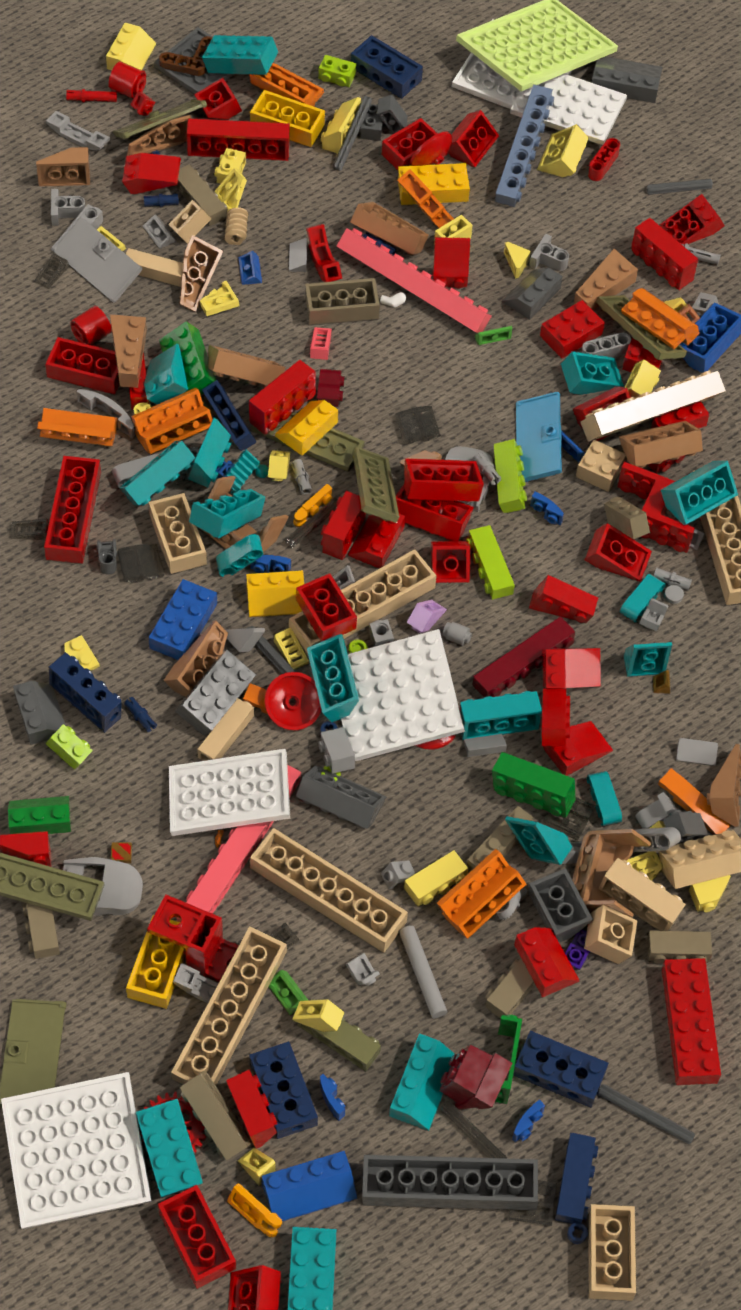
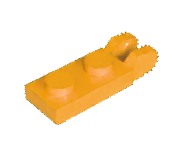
(312, 506)
(254, 1211)

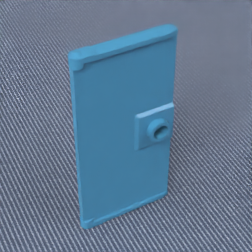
(539, 435)

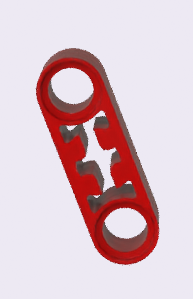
(604, 159)

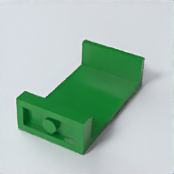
(509, 1026)

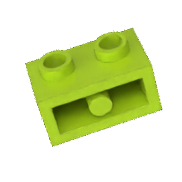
(337, 71)
(69, 746)

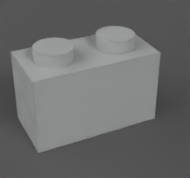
(337, 750)

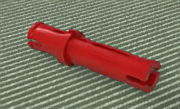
(83, 95)

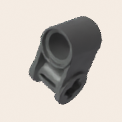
(107, 556)

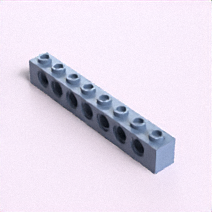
(524, 146)

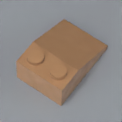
(65, 168)

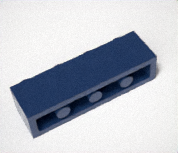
(229, 415)
(575, 1179)

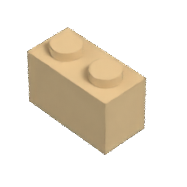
(189, 221)

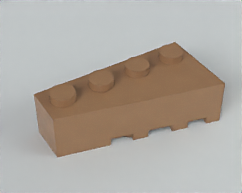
(389, 227)

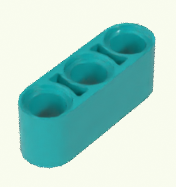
(239, 555)
(641, 596)
(605, 798)

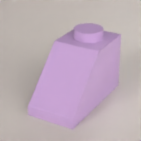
(425, 615)

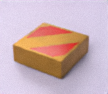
(121, 851)

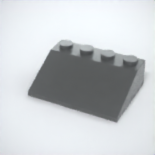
(631, 78)

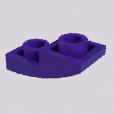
(576, 953)

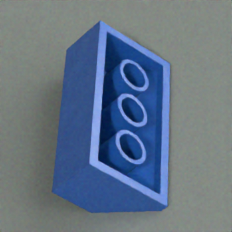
(717, 331)
(309, 1186)

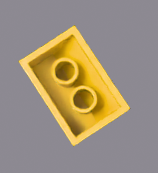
(308, 426)
(273, 593)

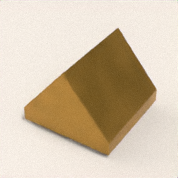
(661, 682)

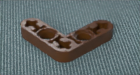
(195, 62)

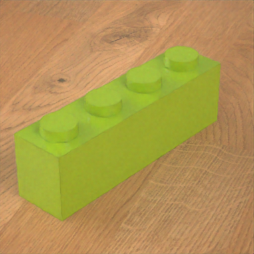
(510, 468)
(490, 562)

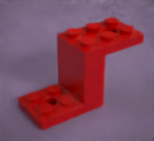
(649, 485)
(198, 933)

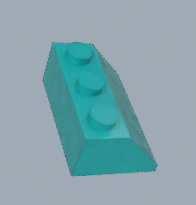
(210, 455)

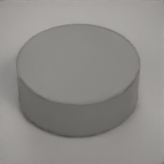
(674, 594)

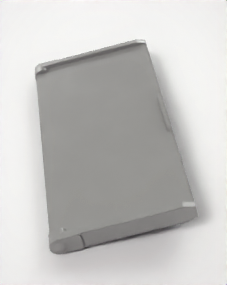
(96, 259)

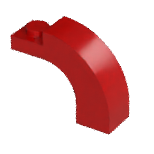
(325, 264)

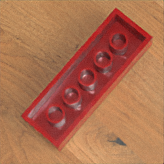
(257, 139)
(72, 509)
(691, 1021)

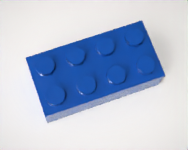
(183, 619)

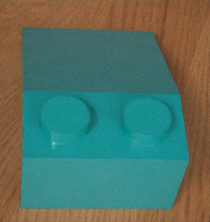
(590, 373)
(165, 376)
(647, 658)
(540, 841)

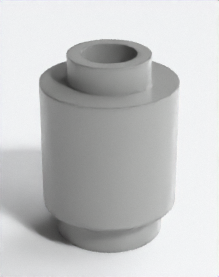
(457, 633)

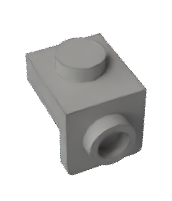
(654, 614)
(397, 873)
(362, 970)

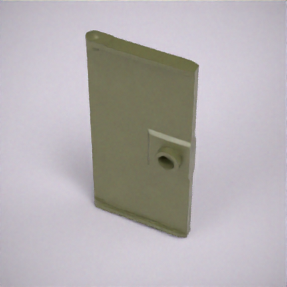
(159, 117)
(32, 1047)

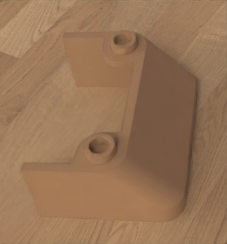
(268, 533)
(595, 858)

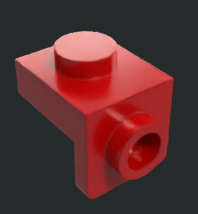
(142, 104)

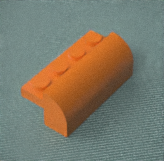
(288, 85)
(660, 319)
(171, 421)
(78, 427)
(481, 894)

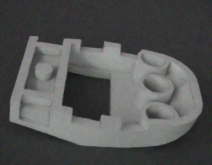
(467, 454)
(122, 884)

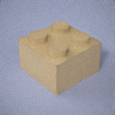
(600, 465)
(611, 934)

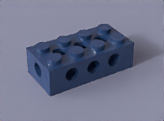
(387, 66)
(85, 692)
(560, 1056)
(290, 1077)

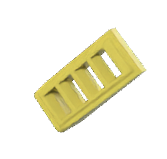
(286, 638)

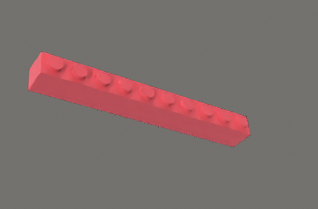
(414, 281)
(232, 859)

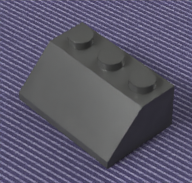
(534, 292)
(38, 710)
(560, 904)

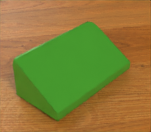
(494, 335)
(287, 991)

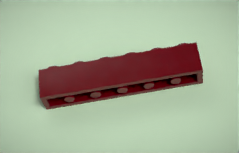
(523, 658)

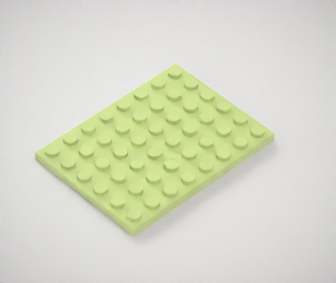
(536, 43)

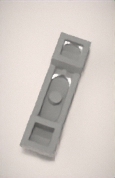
(61, 124)
(92, 399)
(194, 984)

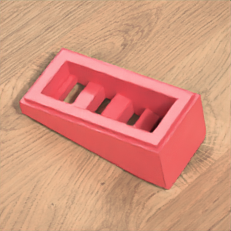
(316, 351)

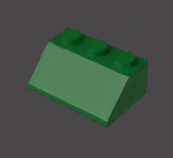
(40, 815)

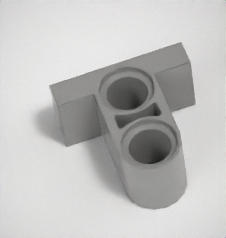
(65, 206)
(549, 255)
(656, 811)

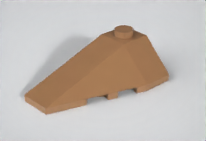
(161, 137)
(198, 268)
(197, 659)
(726, 789)

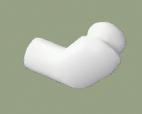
(393, 301)

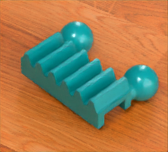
(243, 469)

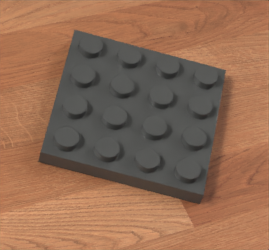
(188, 48)

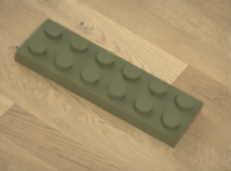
(659, 349)
(333, 448)
(375, 484)
(49, 887)

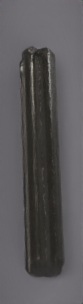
(311, 524)
(471, 1131)

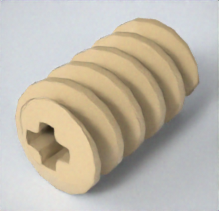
(236, 226)

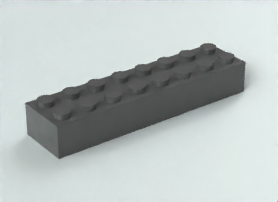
(450, 1182)

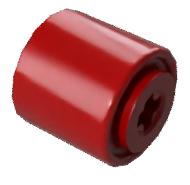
(127, 79)
(91, 326)

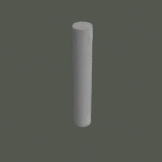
(423, 972)

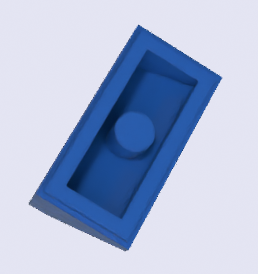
(250, 268)
(576, 452)

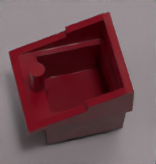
(474, 1078)

